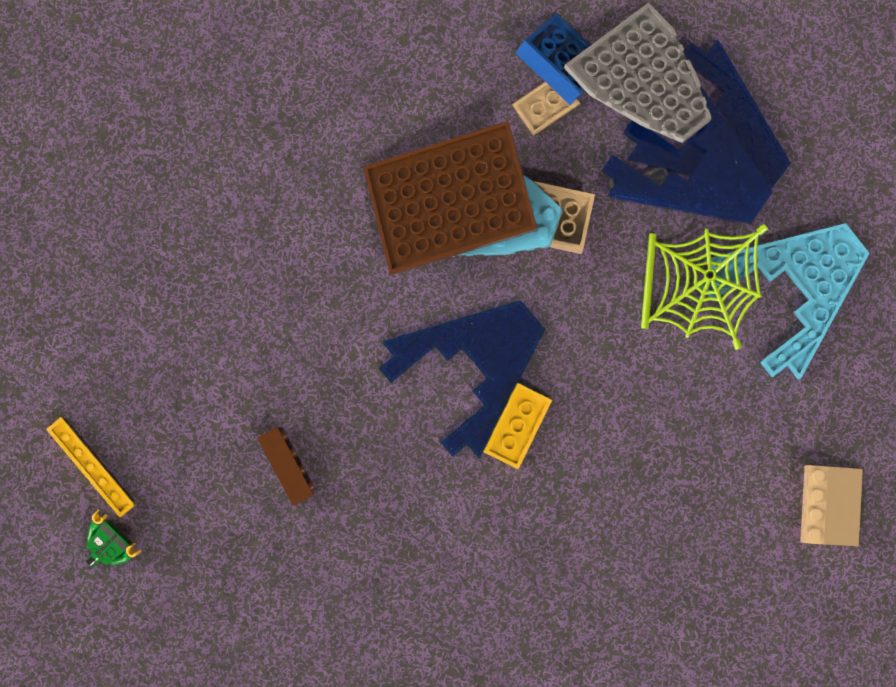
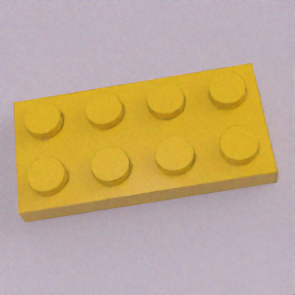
(517, 426)

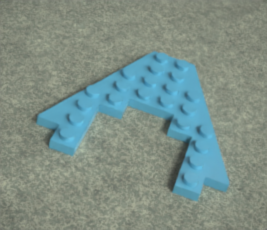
(822, 268)

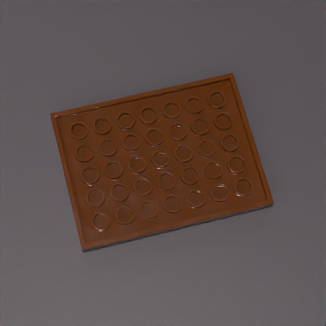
(450, 198)

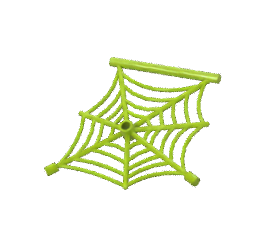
(652, 243)

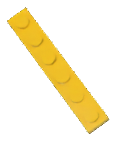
(91, 467)

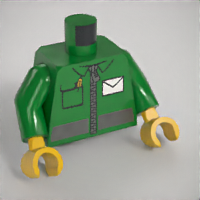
(107, 543)

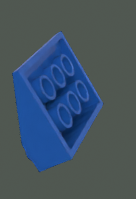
(548, 52)

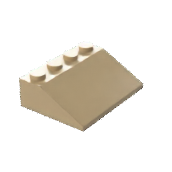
(574, 218)
(831, 505)

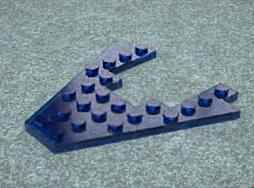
(735, 104)
(720, 187)
(496, 342)

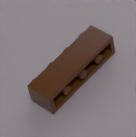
(286, 466)

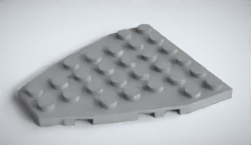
(644, 76)

